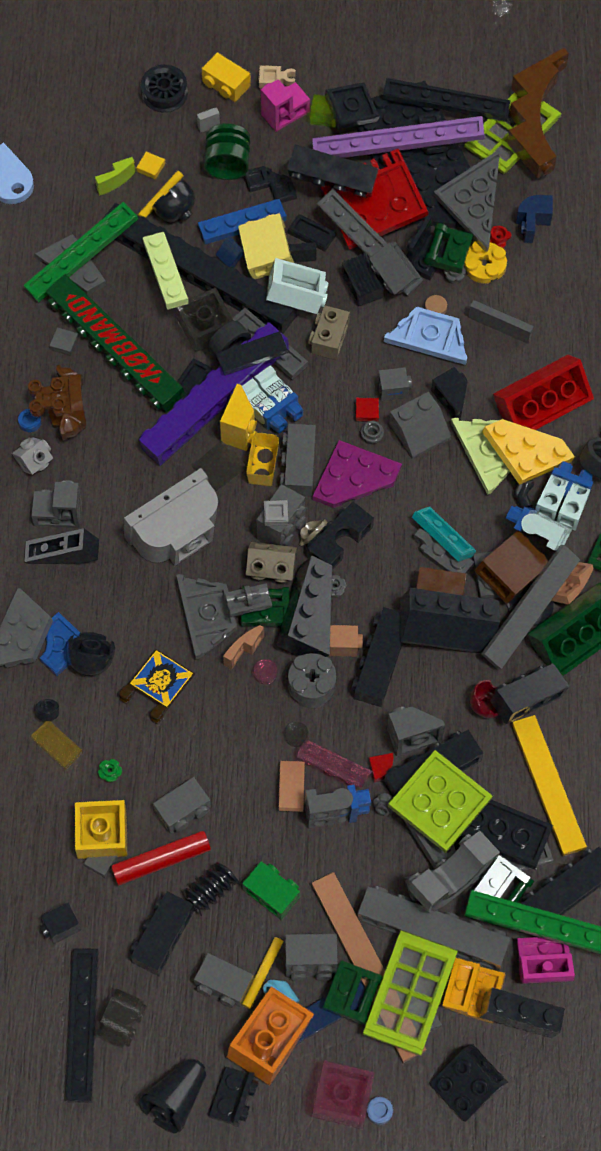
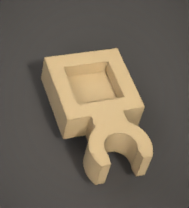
(272, 73)

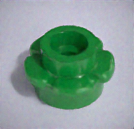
(114, 774)

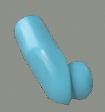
(281, 986)

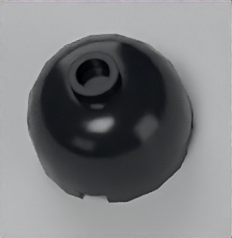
(176, 203)
(90, 653)

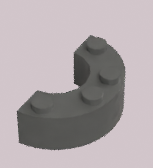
(455, 874)

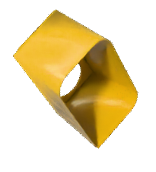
(262, 441)

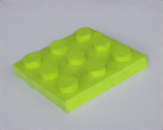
(440, 801)

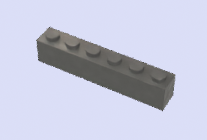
(400, 914)

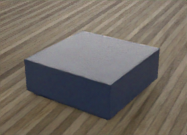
(230, 252)

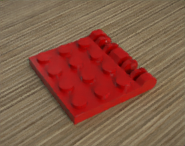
(393, 200)

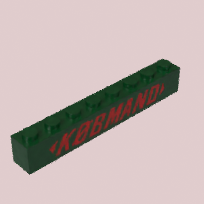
(115, 344)

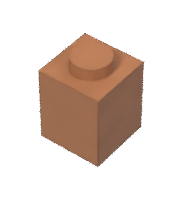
(345, 640)

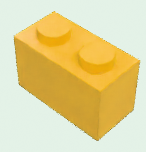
(225, 77)

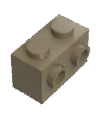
(330, 332)
(271, 561)

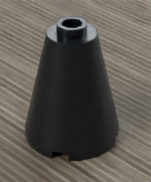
(175, 1096)

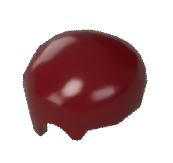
(481, 698)

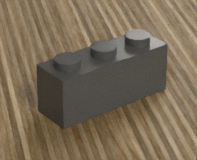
(299, 458)

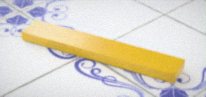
(549, 785)

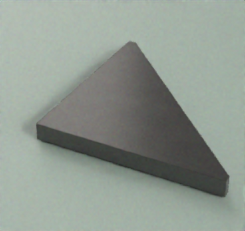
(472, 198)

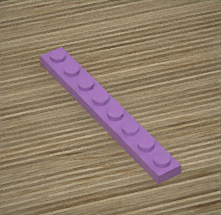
(402, 138)

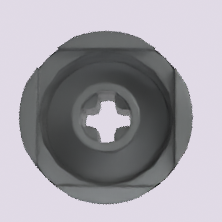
(308, 668)

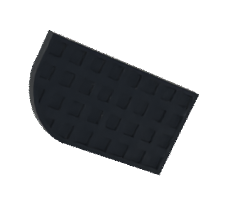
(427, 170)

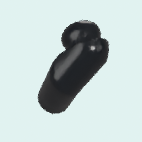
(521, 494)

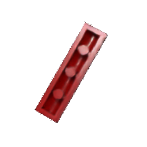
(161, 858)

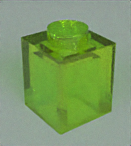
(321, 112)

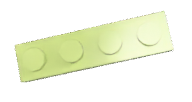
(165, 270)

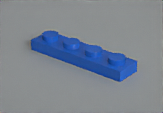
(227, 225)

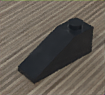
(63, 548)

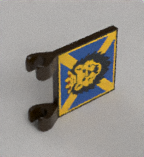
(160, 681)

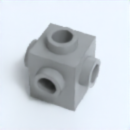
(33, 455)

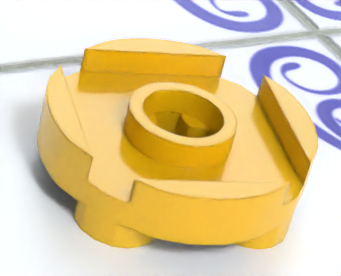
(484, 274)

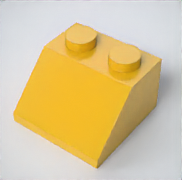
(238, 421)

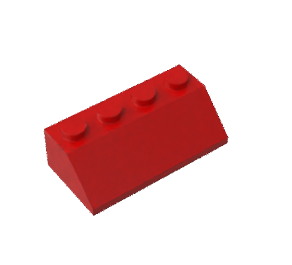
(545, 394)

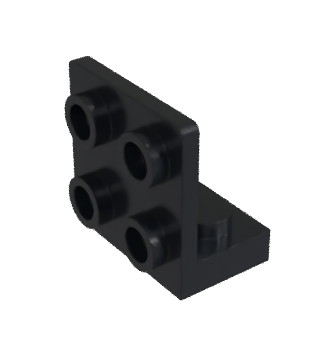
(420, 246)
(468, 1082)

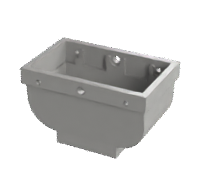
(177, 525)

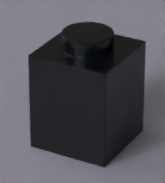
(59, 923)

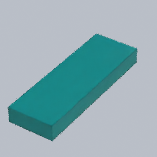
(444, 534)

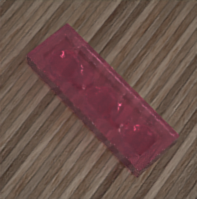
(334, 764)

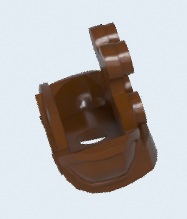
(62, 400)

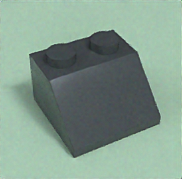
(419, 425)
(413, 729)

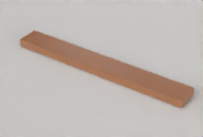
(351, 933)

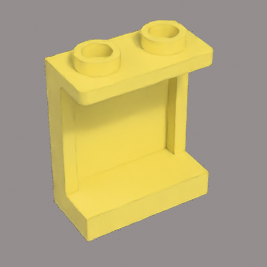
(263, 242)

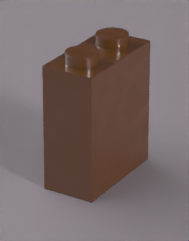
(512, 566)

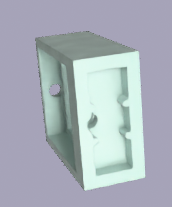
(295, 295)

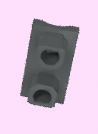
(248, 599)

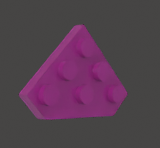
(354, 475)

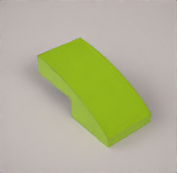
(122, 172)

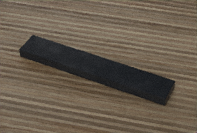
(446, 99)
(82, 1026)

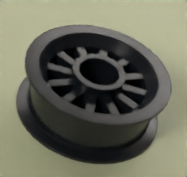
(164, 88)

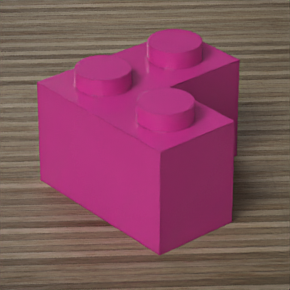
(283, 104)

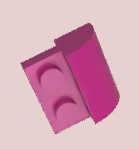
(544, 961)

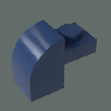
(532, 212)

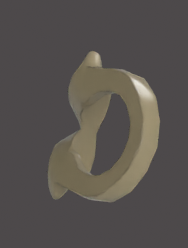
(315, 526)

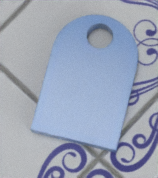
(12, 176)

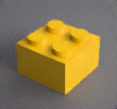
(100, 829)

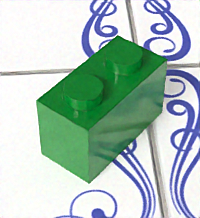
(271, 890)

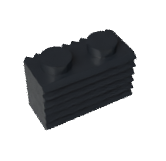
(362, 279)

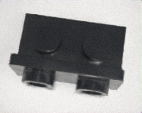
(232, 1097)

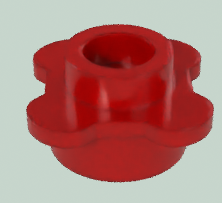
(501, 232)

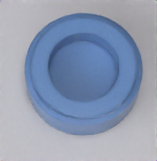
(379, 1110)

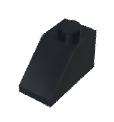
(451, 391)

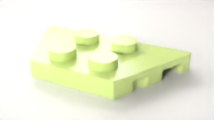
(480, 452)

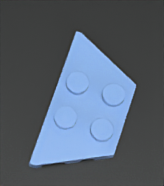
(430, 334)

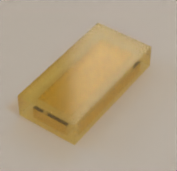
(57, 744)

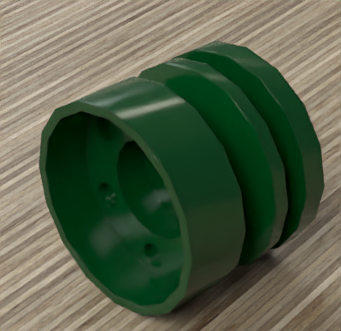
(227, 151)

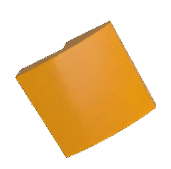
(467, 987)

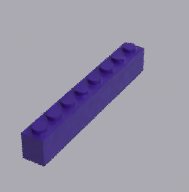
(199, 406)

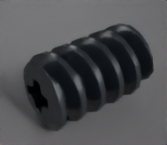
(210, 887)

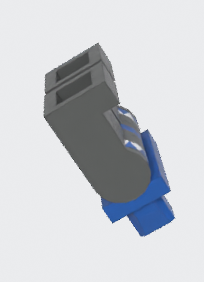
(336, 806)

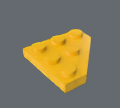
(525, 450)

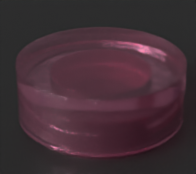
(265, 671)

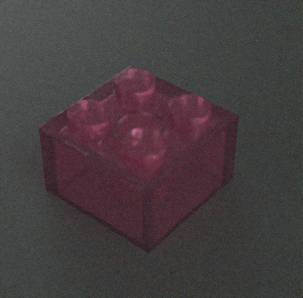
(343, 1095)

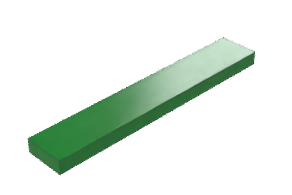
(82, 250)
(534, 921)

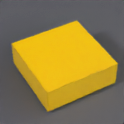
(150, 165)

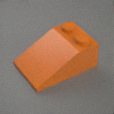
(269, 1035)

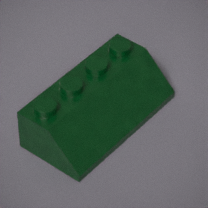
(570, 633)

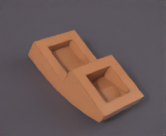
(574, 583)
(247, 643)
(291, 786)

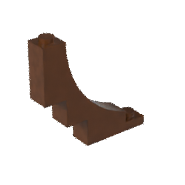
(532, 88)

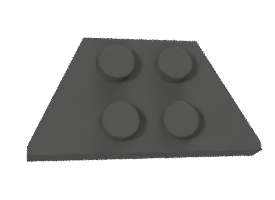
(206, 613)
(23, 631)

